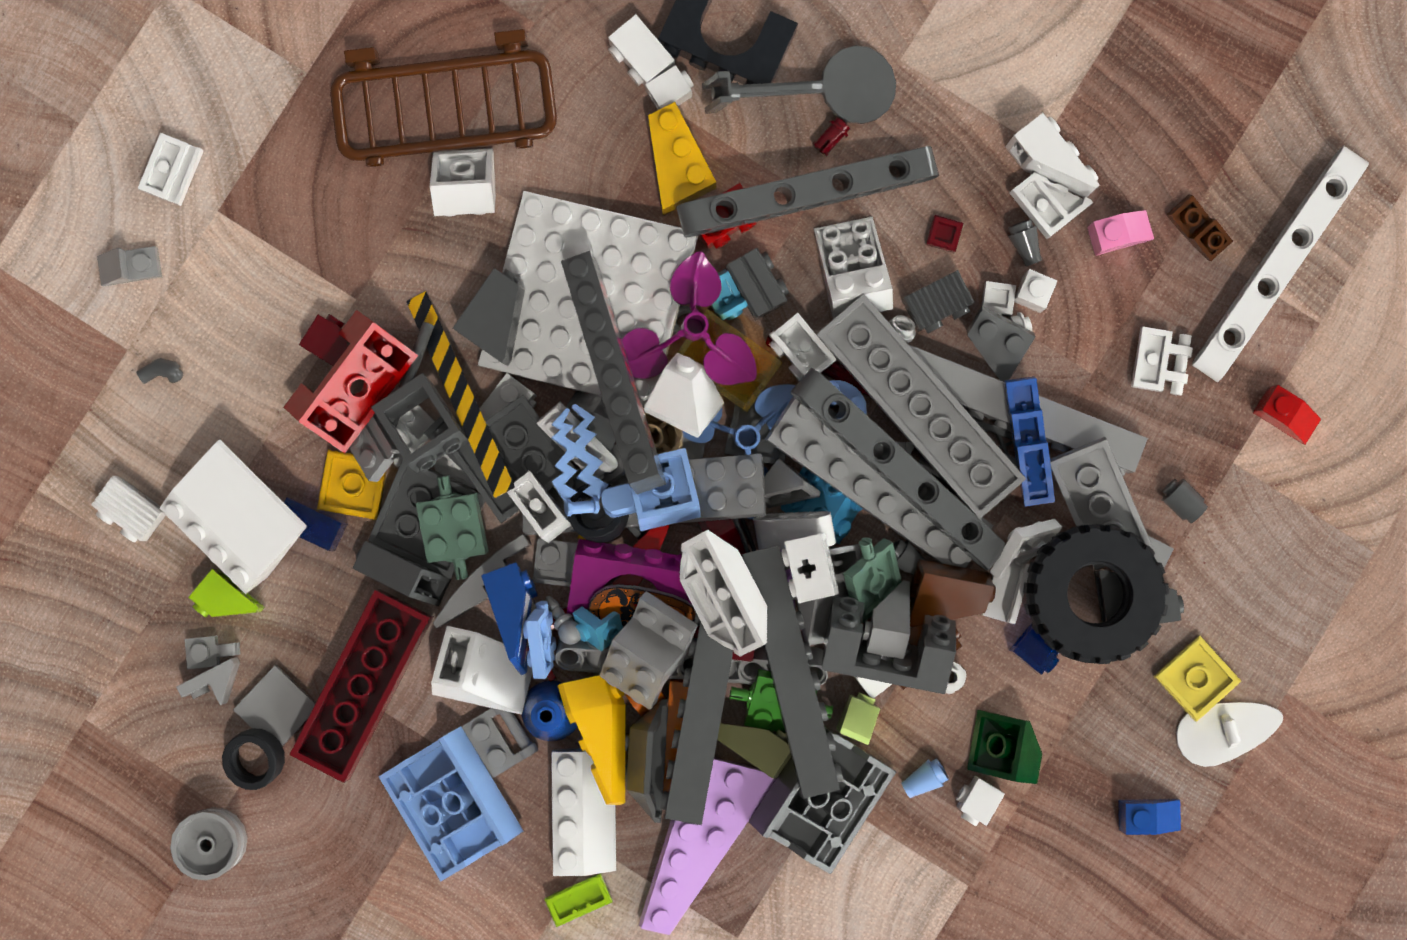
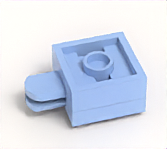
(662, 505)

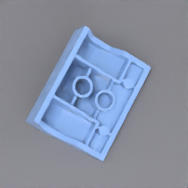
(451, 803)

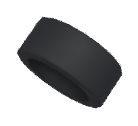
(606, 534)
(234, 768)

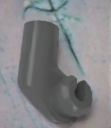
(162, 368)

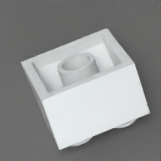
(463, 182)

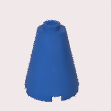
(546, 697)

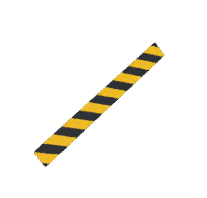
(462, 397)

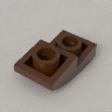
(1199, 228)

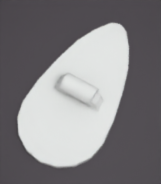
(1226, 732)

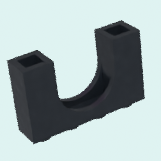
(757, 65)

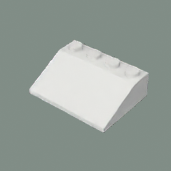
(233, 517)

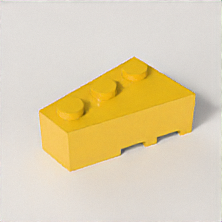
(678, 160)

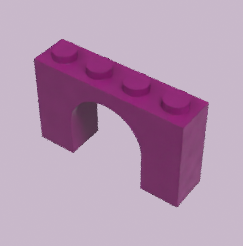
(601, 562)

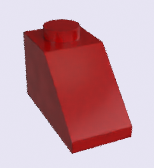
(1287, 413)

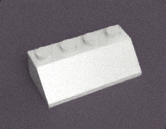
(580, 818)

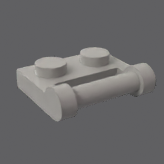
(491, 743)

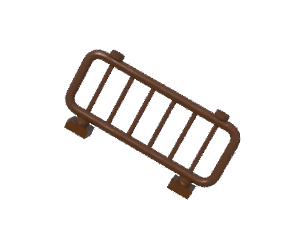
(363, 72)

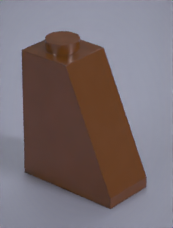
(948, 592)

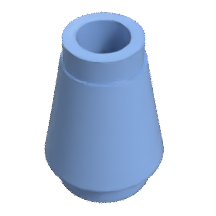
(926, 778)

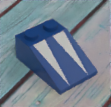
(512, 602)

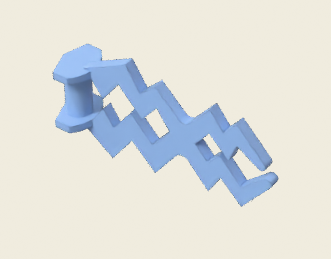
(577, 450)

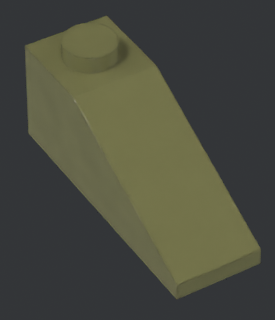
(758, 746)

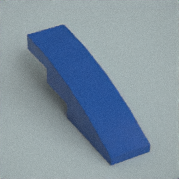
(1029, 440)

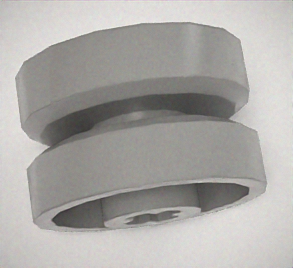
(190, 846)

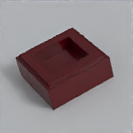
(944, 233)

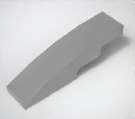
(473, 590)

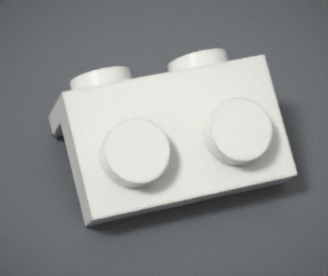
(801, 347)

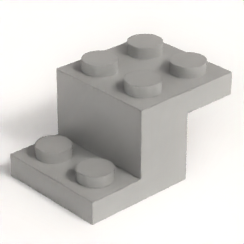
(648, 650)

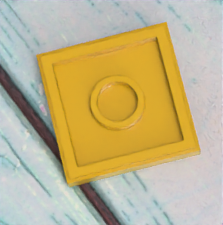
(347, 488)

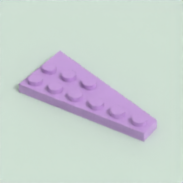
(695, 850)

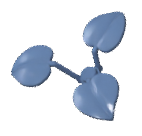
(768, 405)

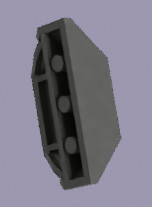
(647, 759)

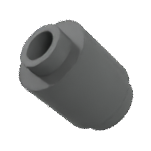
(1184, 500)

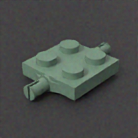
(452, 527)
(873, 575)

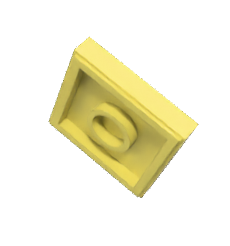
(1197, 678)

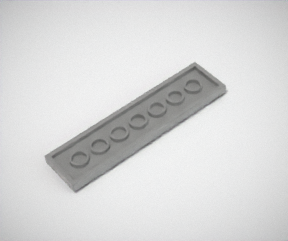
(921, 406)
(826, 456)
(724, 486)

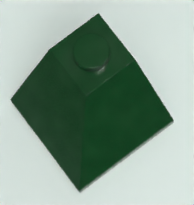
(1005, 748)

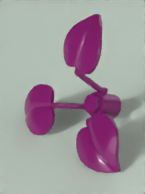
(694, 284)

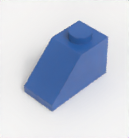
(1149, 816)

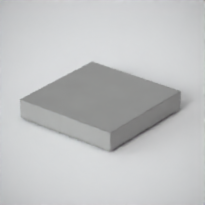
(276, 705)

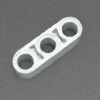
(782, 527)

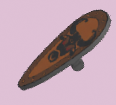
(625, 598)

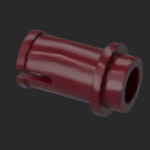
(833, 134)

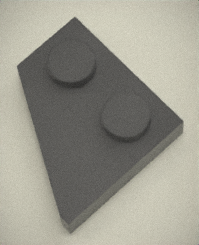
(999, 341)

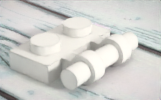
(1152, 360)

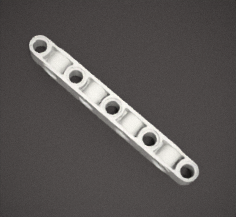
(1280, 263)

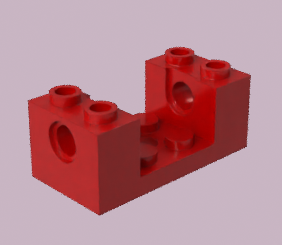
(332, 408)

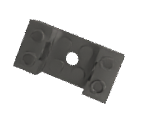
(923, 666)

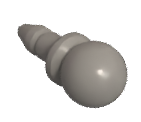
(563, 623)

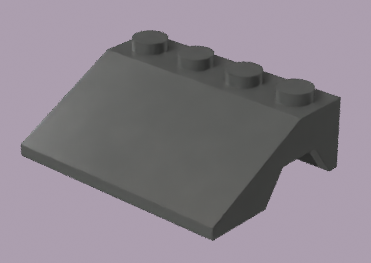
(827, 823)

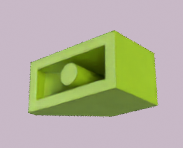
(221, 597)

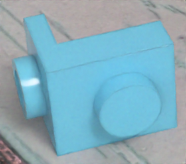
(730, 301)
(597, 631)

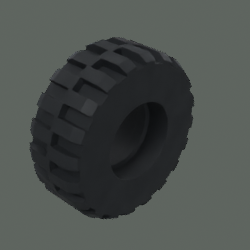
(1141, 603)

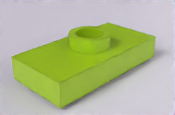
(578, 899)

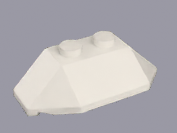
(723, 593)

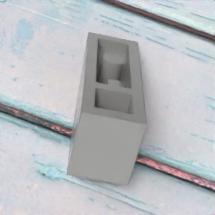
(890, 624)

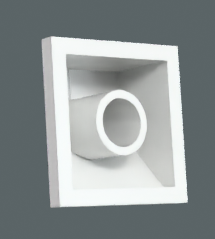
(685, 396)

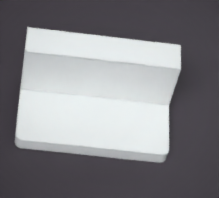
(1008, 594)

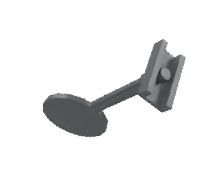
(854, 84)

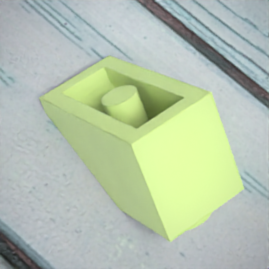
(858, 718)

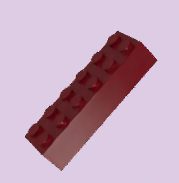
(361, 685)

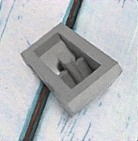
(786, 486)

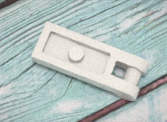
(594, 447)

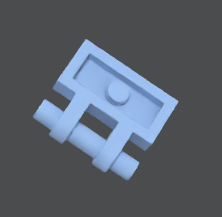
(541, 643)

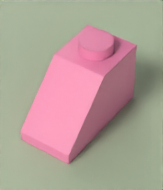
(1120, 232)

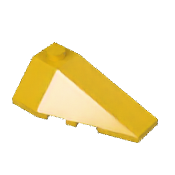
(601, 721)

